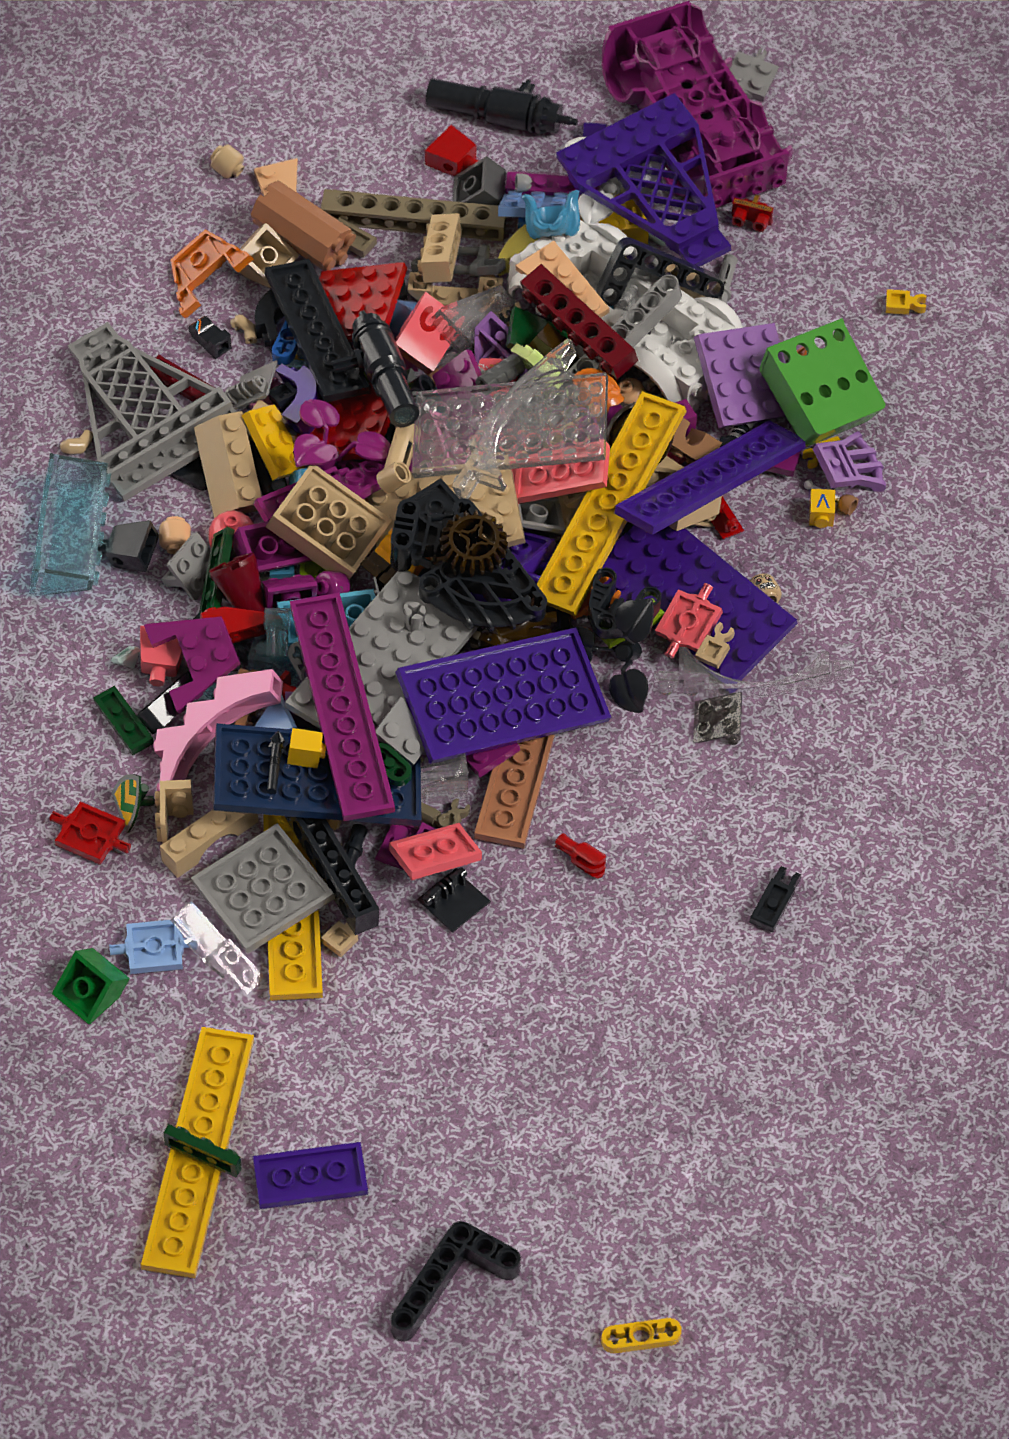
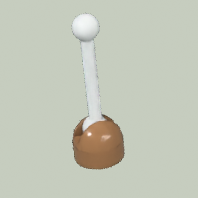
(846, 503)

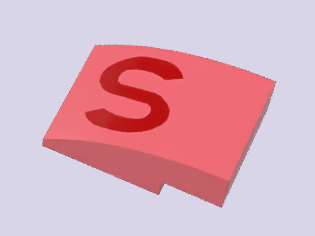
(419, 339)

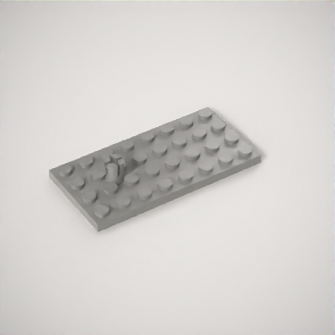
(388, 635)

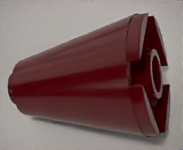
(240, 582)

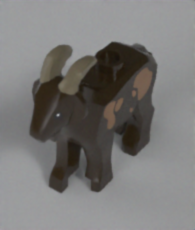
(503, 635)

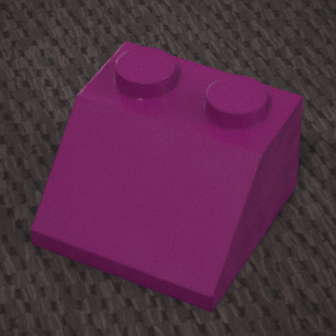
(288, 589)

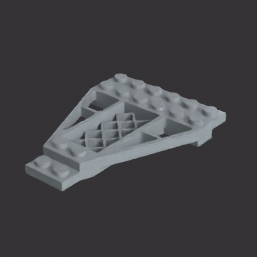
(160, 447)

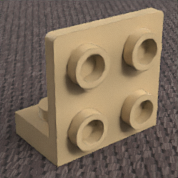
(172, 800)

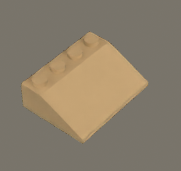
(328, 522)

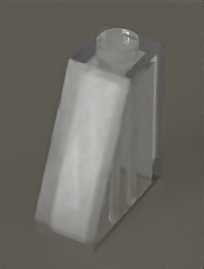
(445, 781)

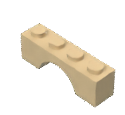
(189, 845)

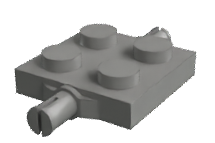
(754, 74)

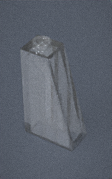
(459, 318)

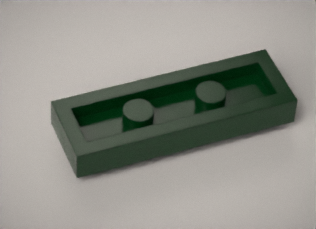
(123, 720)
(202, 1150)

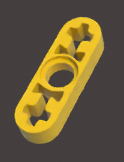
(634, 1345)

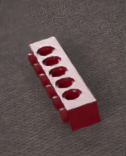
(543, 281)

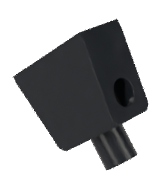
(131, 545)

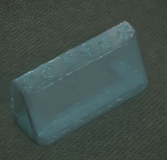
(70, 526)

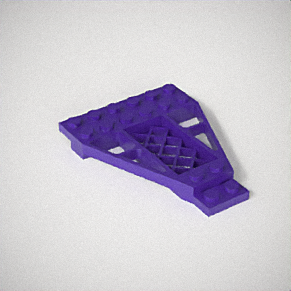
(642, 139)

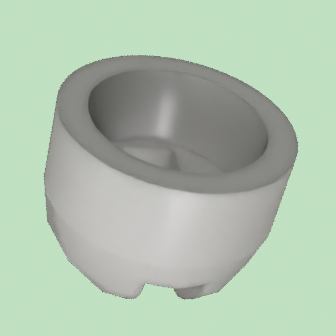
(522, 182)

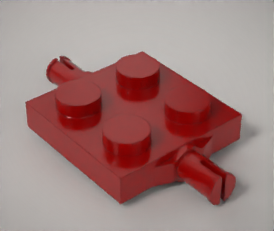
(90, 832)

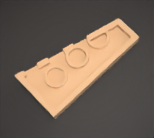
(561, 267)

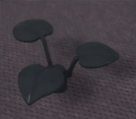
(635, 620)

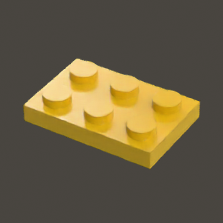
(272, 440)

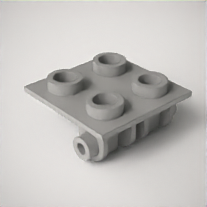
(252, 386)

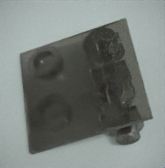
(718, 718)

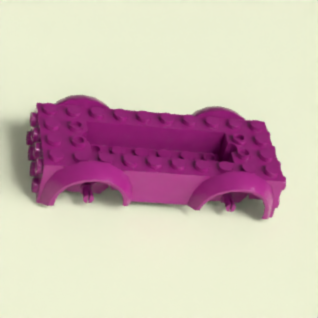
(672, 45)

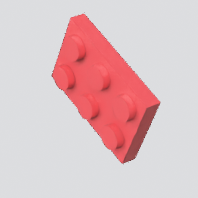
(435, 851)

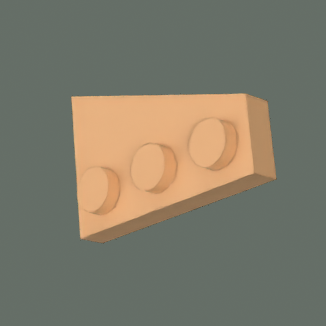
(282, 171)

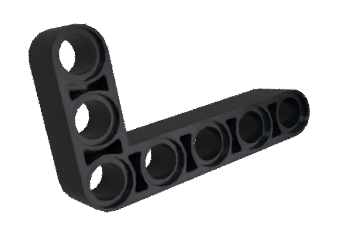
(656, 267)
(445, 1271)

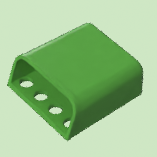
(825, 388)

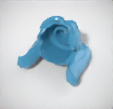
(552, 219)

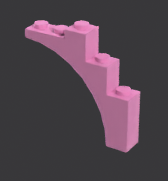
(232, 699)

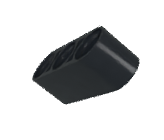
(162, 709)

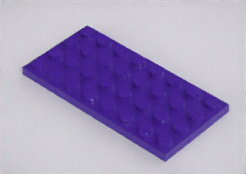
(683, 562)
(502, 695)

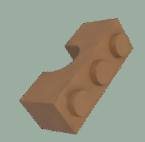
(693, 446)

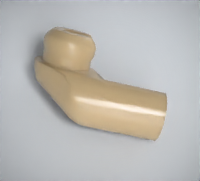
(247, 326)

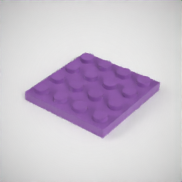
(733, 376)

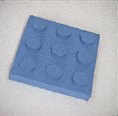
(514, 206)

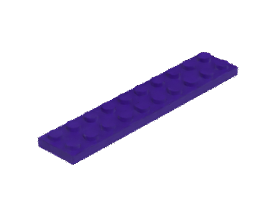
(709, 477)

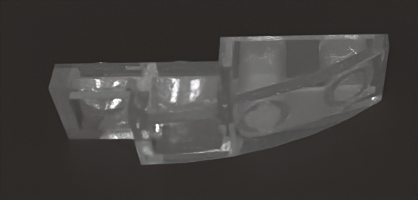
(215, 950)

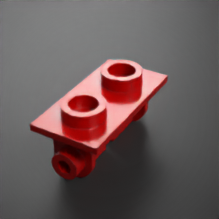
(726, 522)

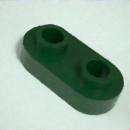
(395, 764)

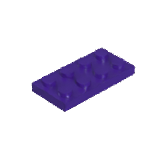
(310, 1175)

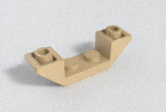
(445, 294)

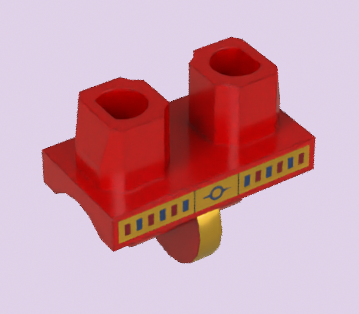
(753, 211)

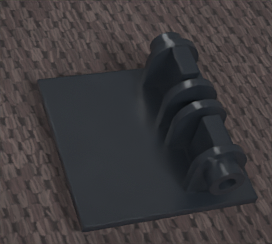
(454, 899)

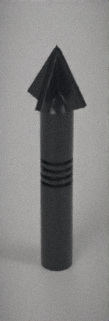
(276, 746)

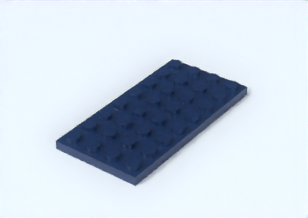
(302, 791)

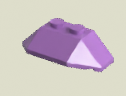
(491, 339)

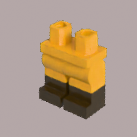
(379, 562)

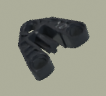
(600, 601)

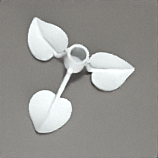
(593, 211)

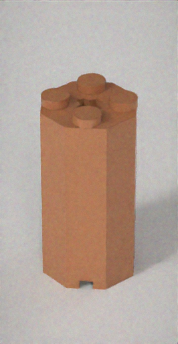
(303, 226)

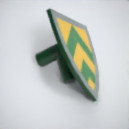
(129, 796)

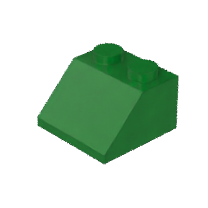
(90, 984)

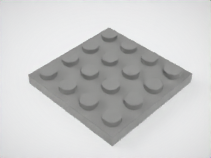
(262, 888)

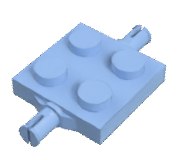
(152, 947)

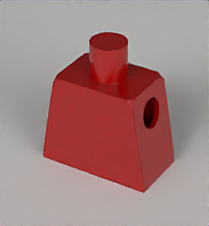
(451, 152)

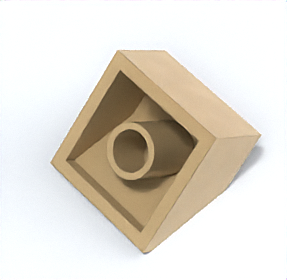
(267, 250)

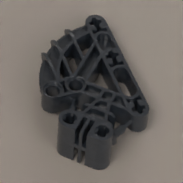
(417, 538)

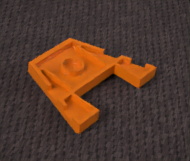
(198, 262)

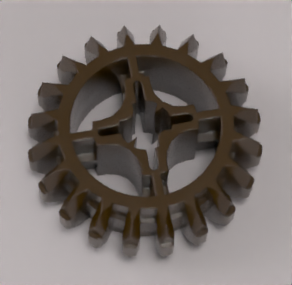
(482, 554)

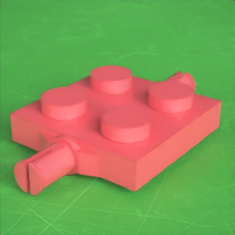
(688, 620)

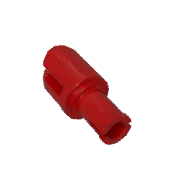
(583, 855)

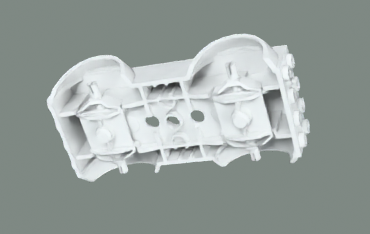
(670, 349)

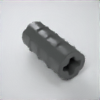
(503, 372)

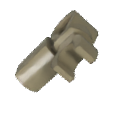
(434, 817)

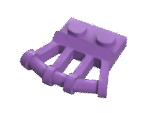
(841, 470)

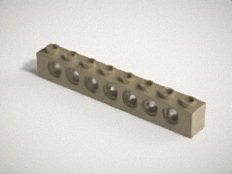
(411, 213)

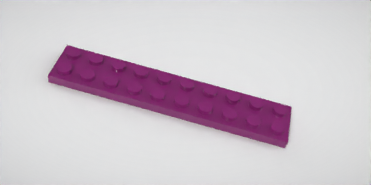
(342, 707)

